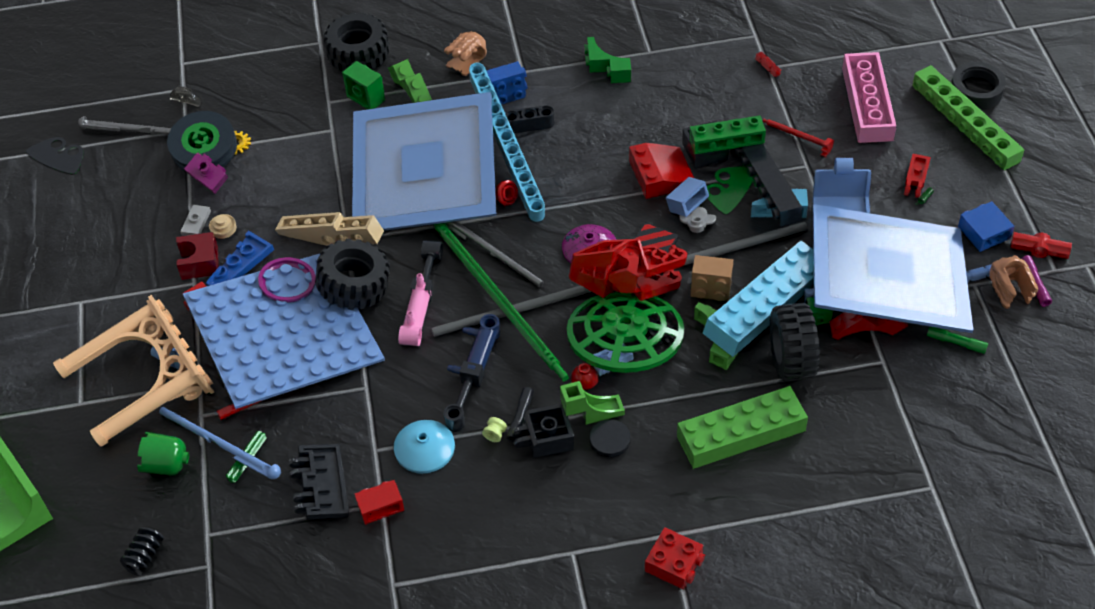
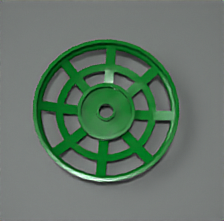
(615, 328)

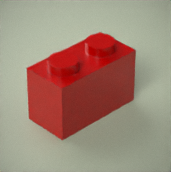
(379, 501)

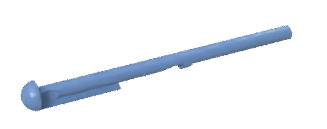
(271, 472)

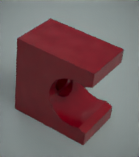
(202, 252)

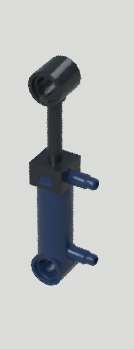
(472, 370)

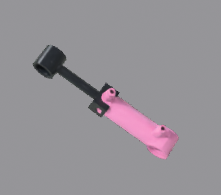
(421, 294)

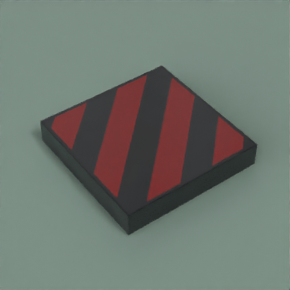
(655, 236)

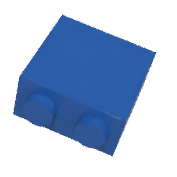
(509, 82)
(986, 226)

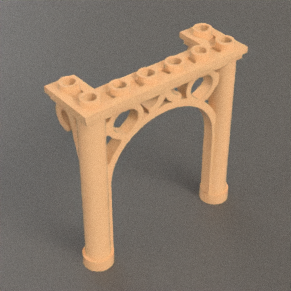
(147, 326)

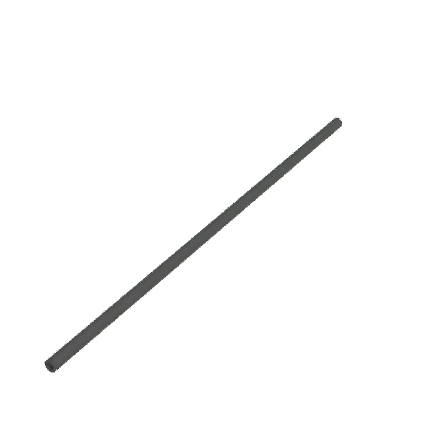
(579, 290)

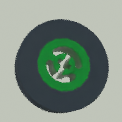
(198, 128)

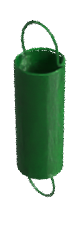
(925, 195)

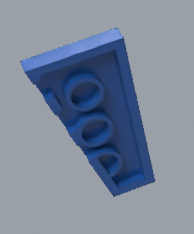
(244, 258)

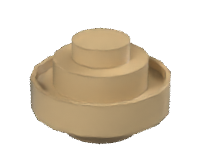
(222, 226)

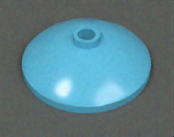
(425, 454)

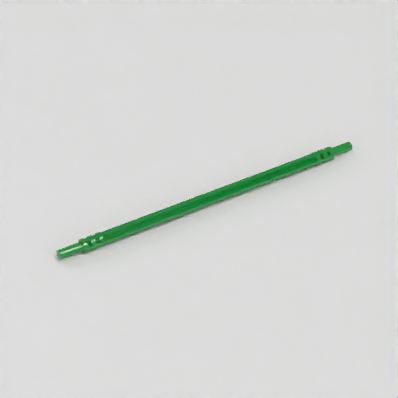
(499, 298)

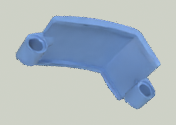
(843, 186)

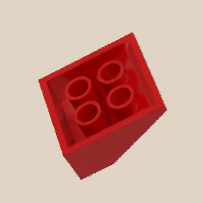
(658, 168)

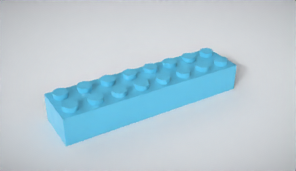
(750, 309)

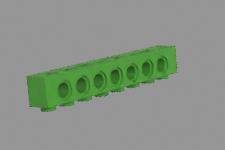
(968, 117)

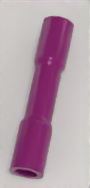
(1042, 294)

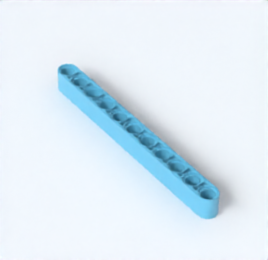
(509, 146)

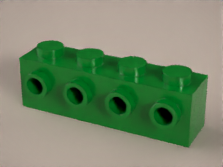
(727, 134)

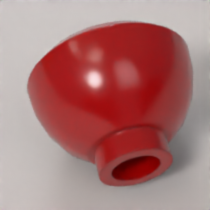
(506, 192)
(586, 375)

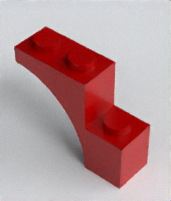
(851, 323)

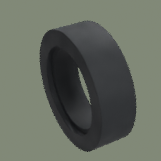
(982, 71)

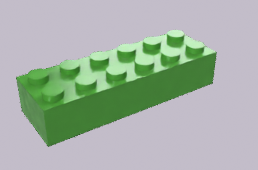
(741, 427)

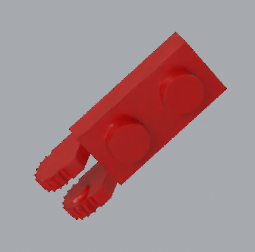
(917, 173)

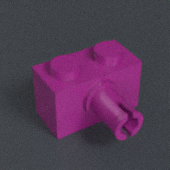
(206, 172)

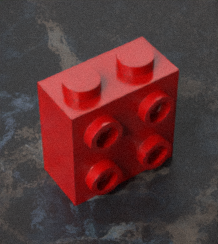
(674, 558)

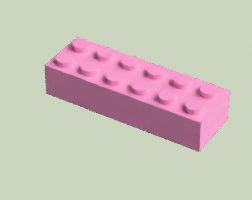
(868, 97)

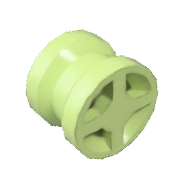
(494, 429)

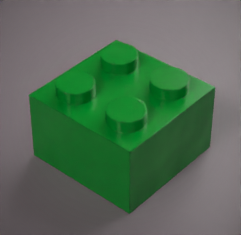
(363, 85)

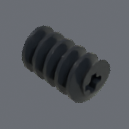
(139, 550)

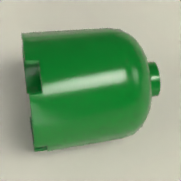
(162, 454)

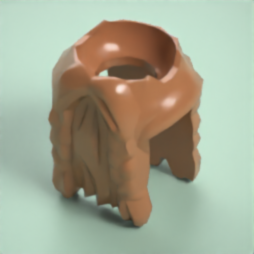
(466, 50)
(1012, 269)

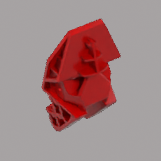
(627, 268)

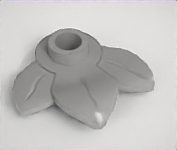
(698, 219)

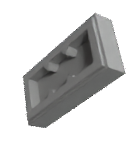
(195, 220)

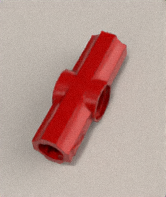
(1041, 245)

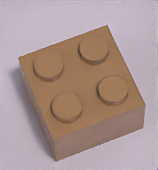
(711, 278)

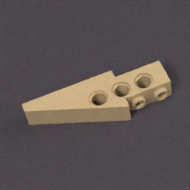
(330, 227)

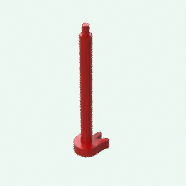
(827, 144)

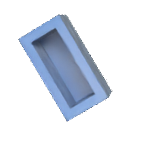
(687, 196)

